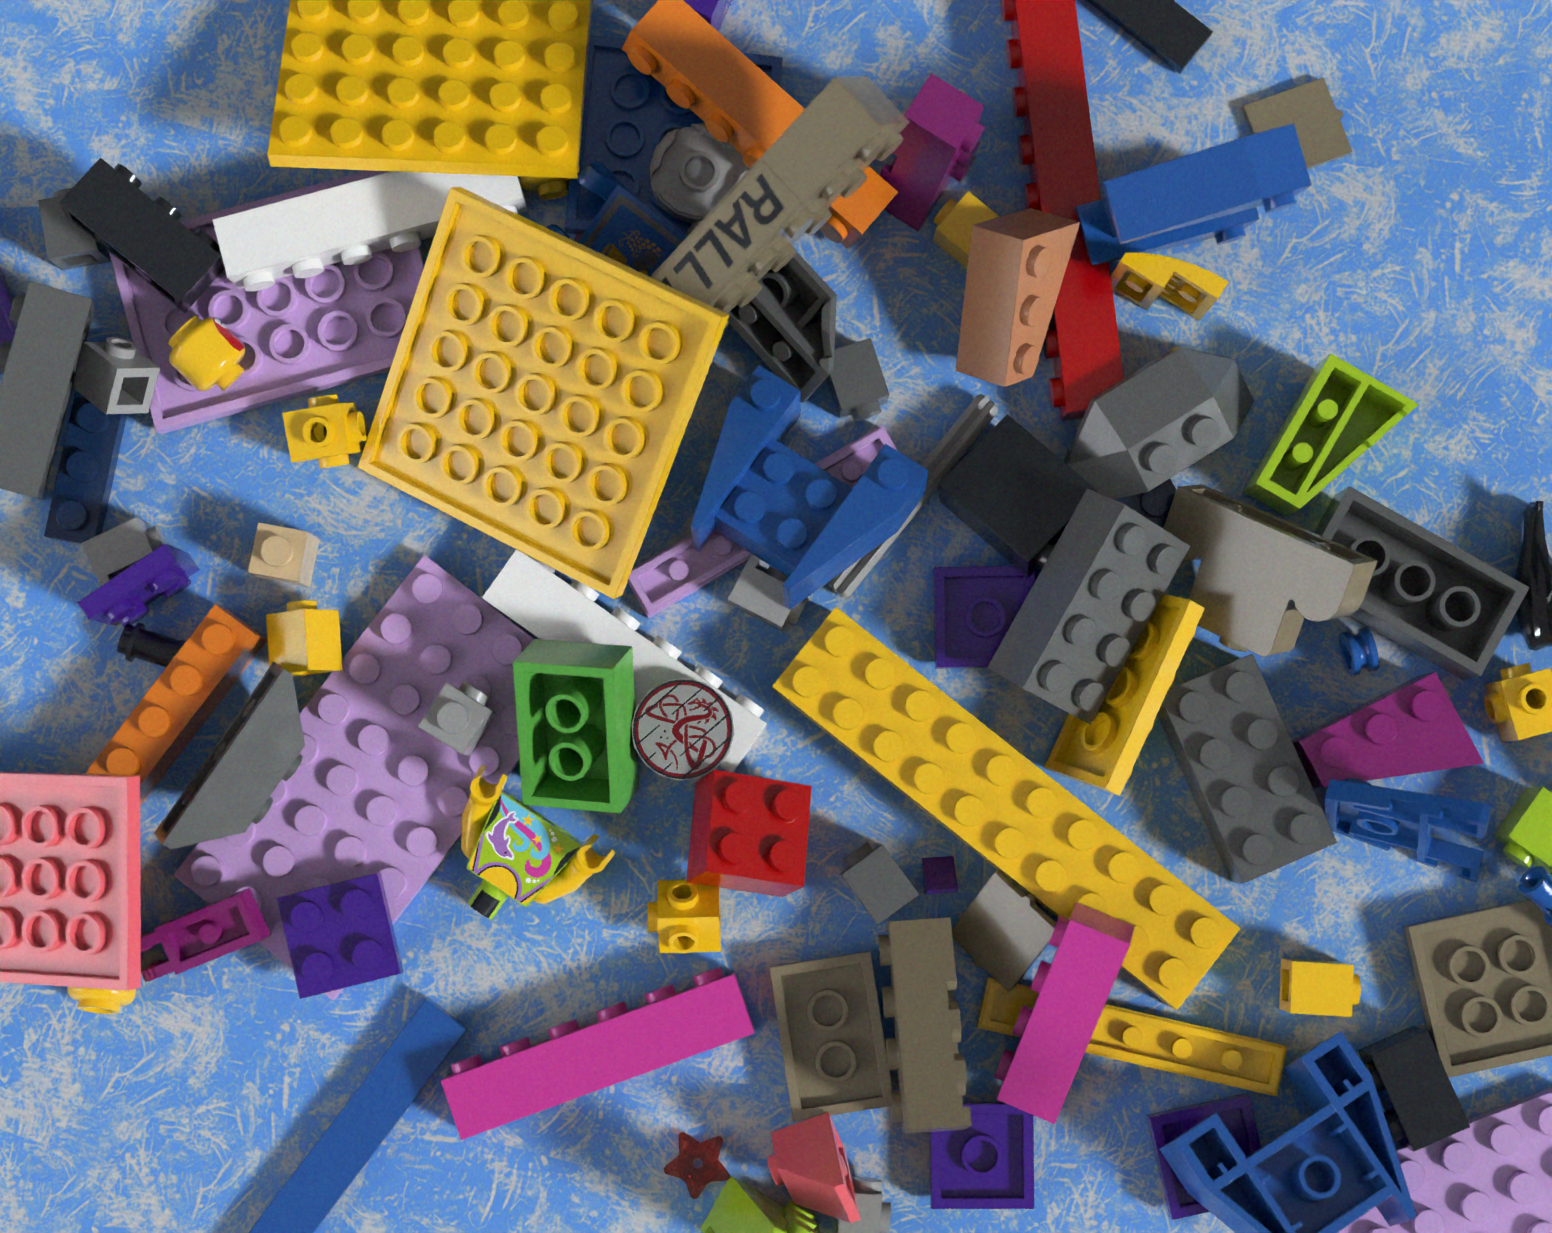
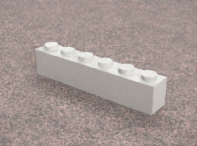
(346, 224)
(566, 612)

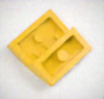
(1181, 283)

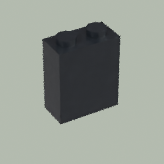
(1014, 494)

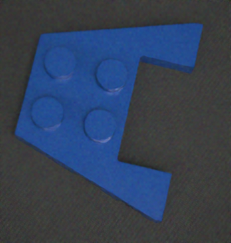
(1405, 819)

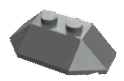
(791, 324)
(1159, 421)
(242, 768)

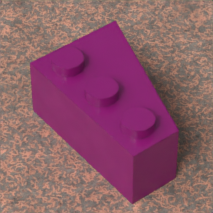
(934, 150)
(1390, 736)

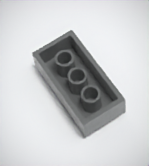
(38, 382)
(1423, 586)
(1089, 605)
(1243, 770)

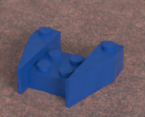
(1195, 196)
(789, 506)
(1313, 1173)

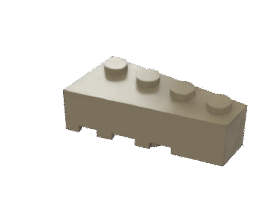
(925, 1026)

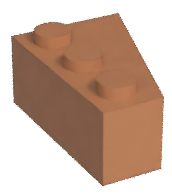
(1011, 293)

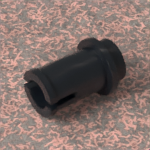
(147, 645)

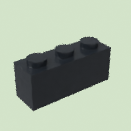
(143, 233)

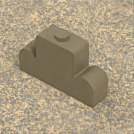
(1262, 571)

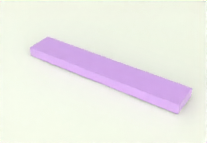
(685, 570)

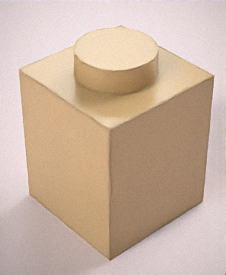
(283, 555)

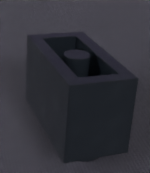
(1414, 1089)

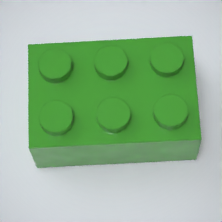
(576, 725)

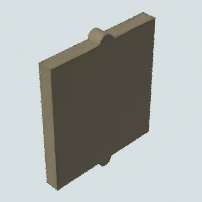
(1314, 119)
(1003, 930)

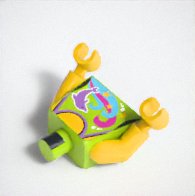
(520, 850)

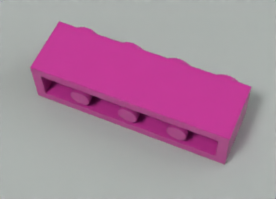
(1065, 1011)

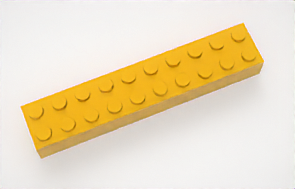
(1001, 803)

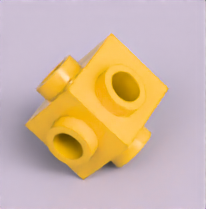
(325, 431)
(1520, 702)
(686, 917)

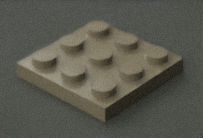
(1485, 985)

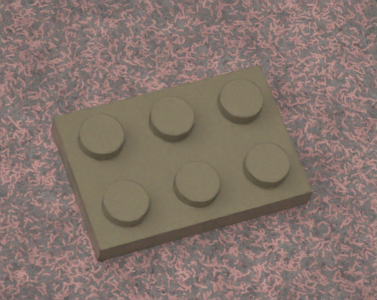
(831, 1035)

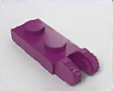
(205, 934)

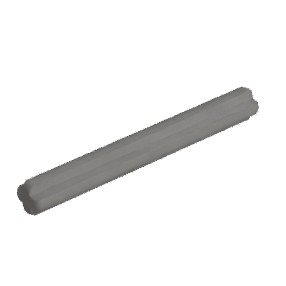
(939, 464)

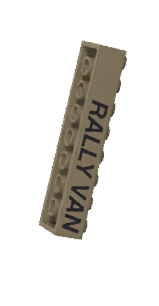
(786, 194)

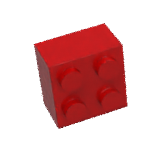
(749, 833)

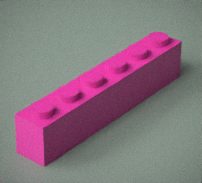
(597, 1054)

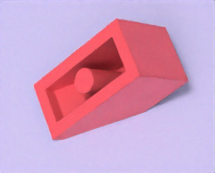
(814, 1167)

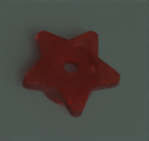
(697, 1178)

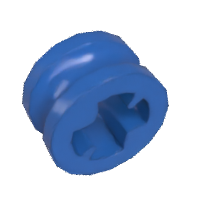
(1358, 651)

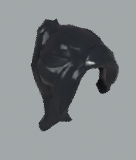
(1535, 571)

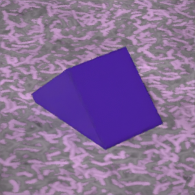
(939, 875)

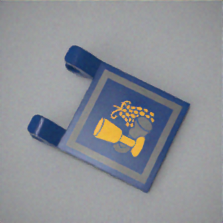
(626, 225)

